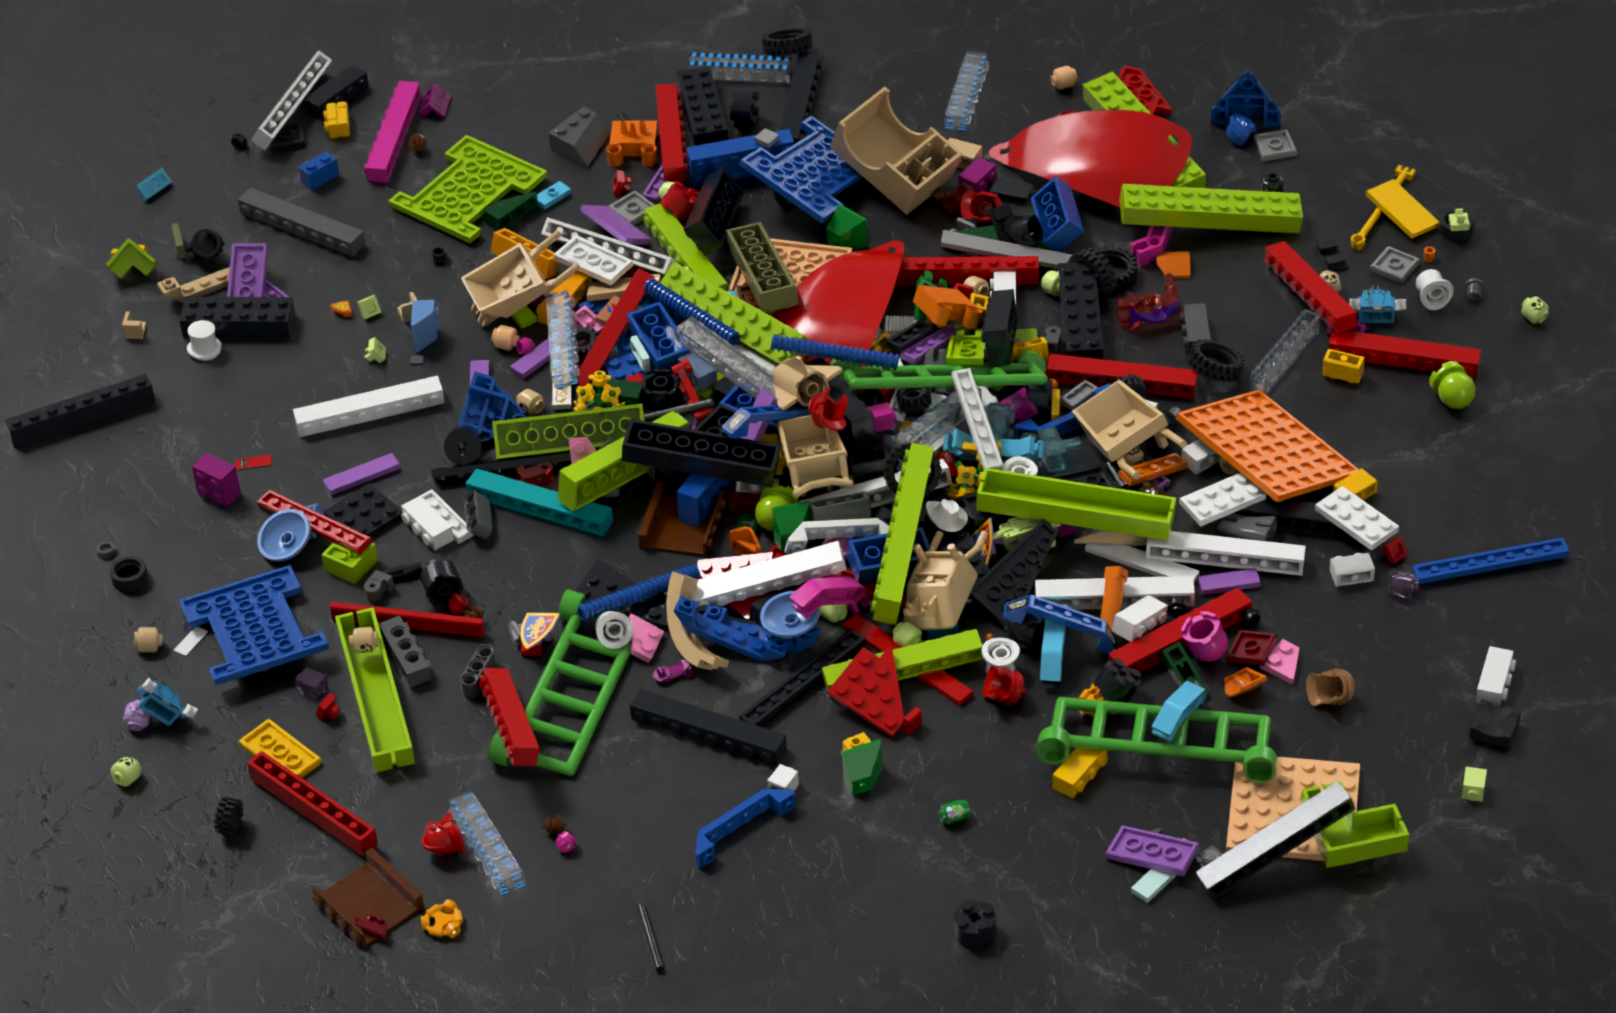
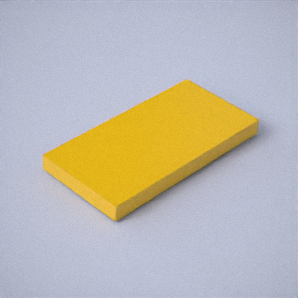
(1402, 208)
(281, 747)

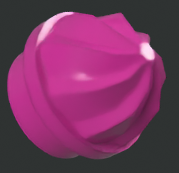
(524, 345)
(565, 842)

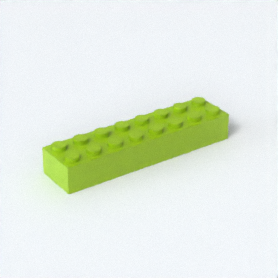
(552, 432)
(603, 471)

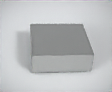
(766, 138)

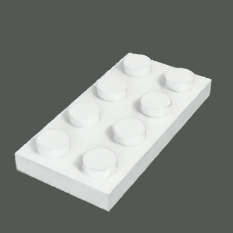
(593, 260)
(1221, 499)
(1357, 518)

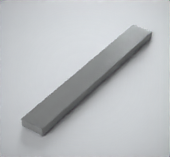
(1000, 248)

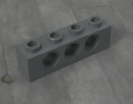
(405, 651)

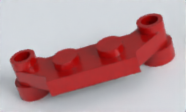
(681, 370)

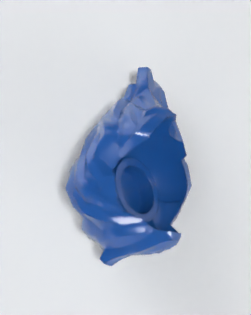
(1240, 128)

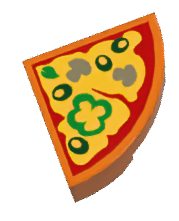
(342, 308)

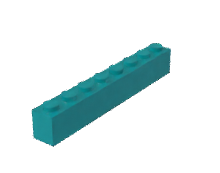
(539, 502)

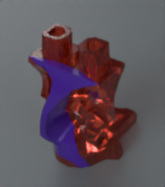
(1141, 307)

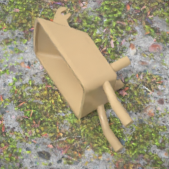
(940, 585)

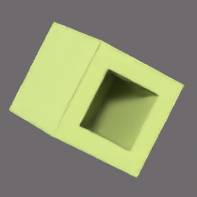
(1474, 784)

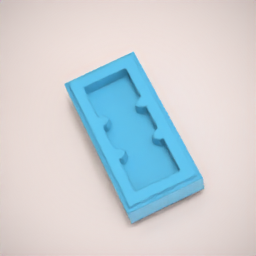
(153, 184)
(553, 195)

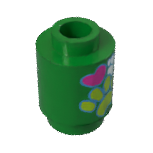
(954, 811)

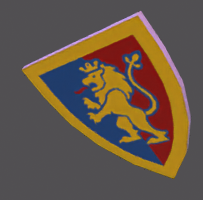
(989, 548)
(537, 627)

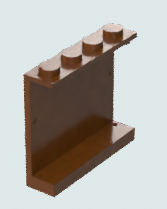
(666, 533)
(373, 890)

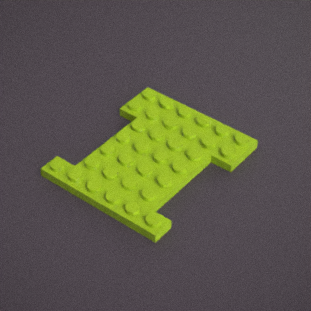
(468, 187)

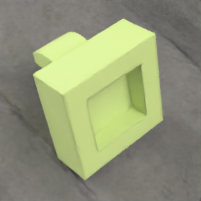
(1459, 221)
(369, 307)
(375, 351)

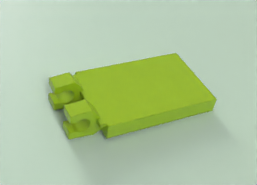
(965, 349)

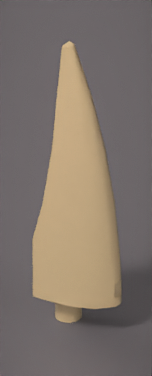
(1108, 537)

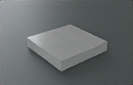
(1274, 145)
(631, 207)
(1394, 264)

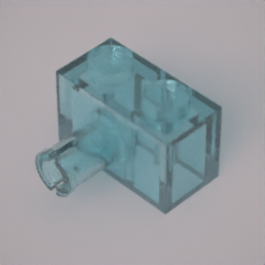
(1000, 419)
(1055, 448)

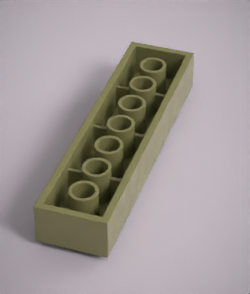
(762, 267)

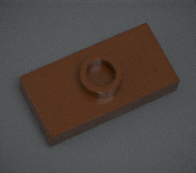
(745, 294)

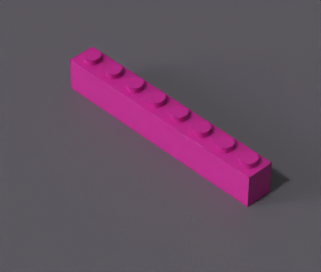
(392, 132)

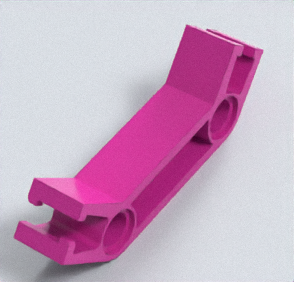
(1151, 245)
(829, 591)

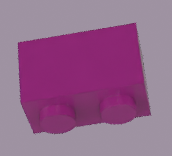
(978, 175)

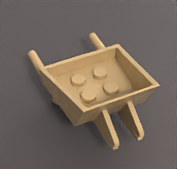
(511, 282)
(1120, 421)

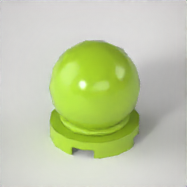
(1453, 385)
(772, 498)

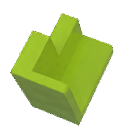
(128, 256)
(347, 563)

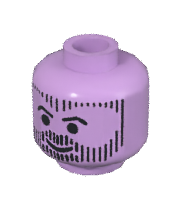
(135, 717)

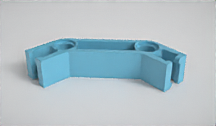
(1010, 448)
(1052, 650)
(1177, 709)

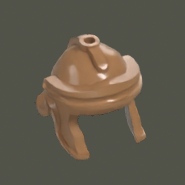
(1330, 687)

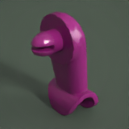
(666, 674)

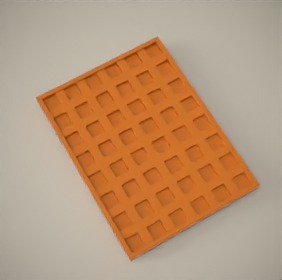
(1267, 445)

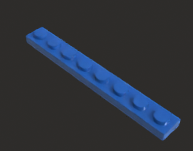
(1490, 560)

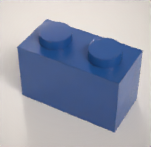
(319, 170)

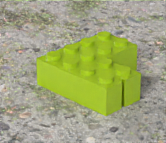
(1360, 833)

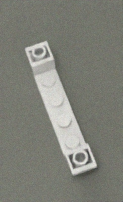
(833, 529)

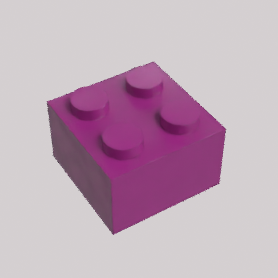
(216, 479)

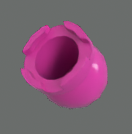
(1205, 636)

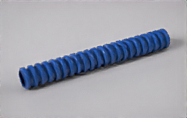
(688, 309)
(835, 352)
(632, 594)

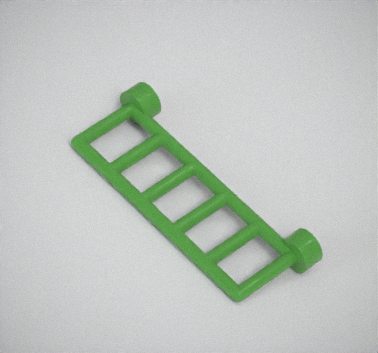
(1026, 370)
(568, 612)
(1258, 761)

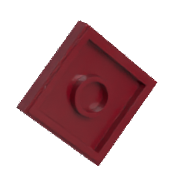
(1251, 647)

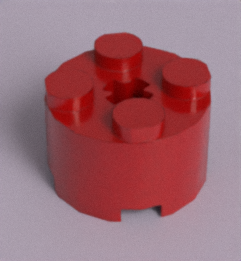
(679, 200)

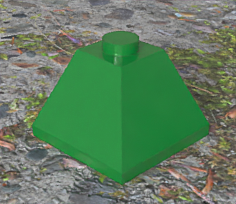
(847, 229)
(787, 520)
(862, 766)

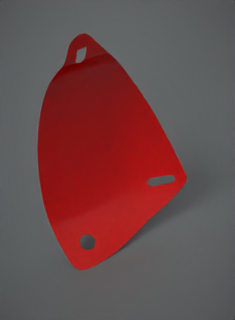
(1100, 151)
(845, 298)

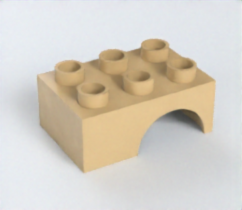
(891, 156)

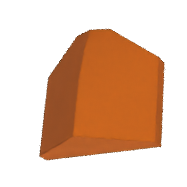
(1175, 263)
(744, 541)
(1243, 682)

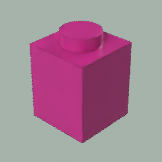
(883, 416)

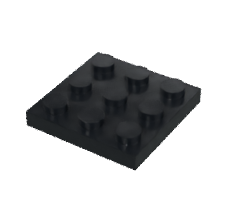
(365, 511)

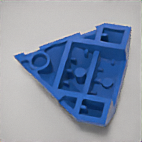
(1247, 98)
(487, 403)

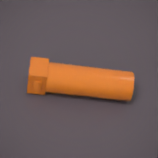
(1113, 593)

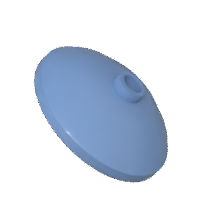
(284, 535)
(782, 620)

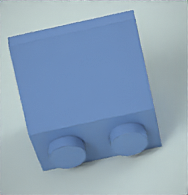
(424, 323)

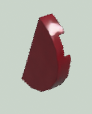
(372, 925)

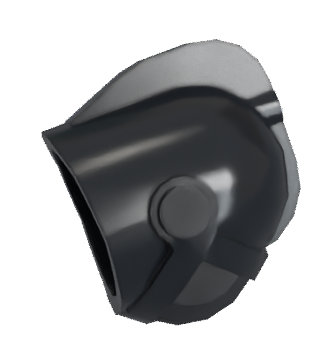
(1024, 230)
(205, 245)
(1028, 634)

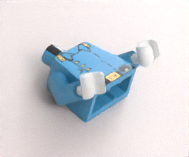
(1377, 306)
(163, 702)

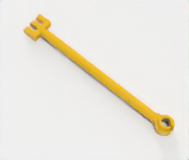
(1358, 239)

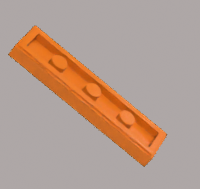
(1155, 469)

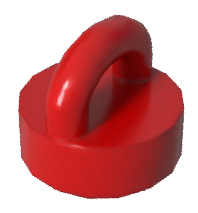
(458, 604)

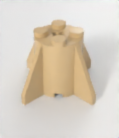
(800, 382)

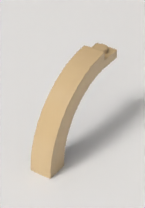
(686, 642)

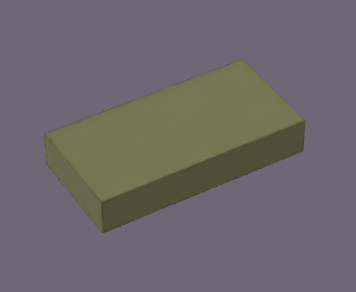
(178, 241)

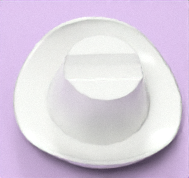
(946, 515)

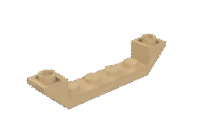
(196, 288)

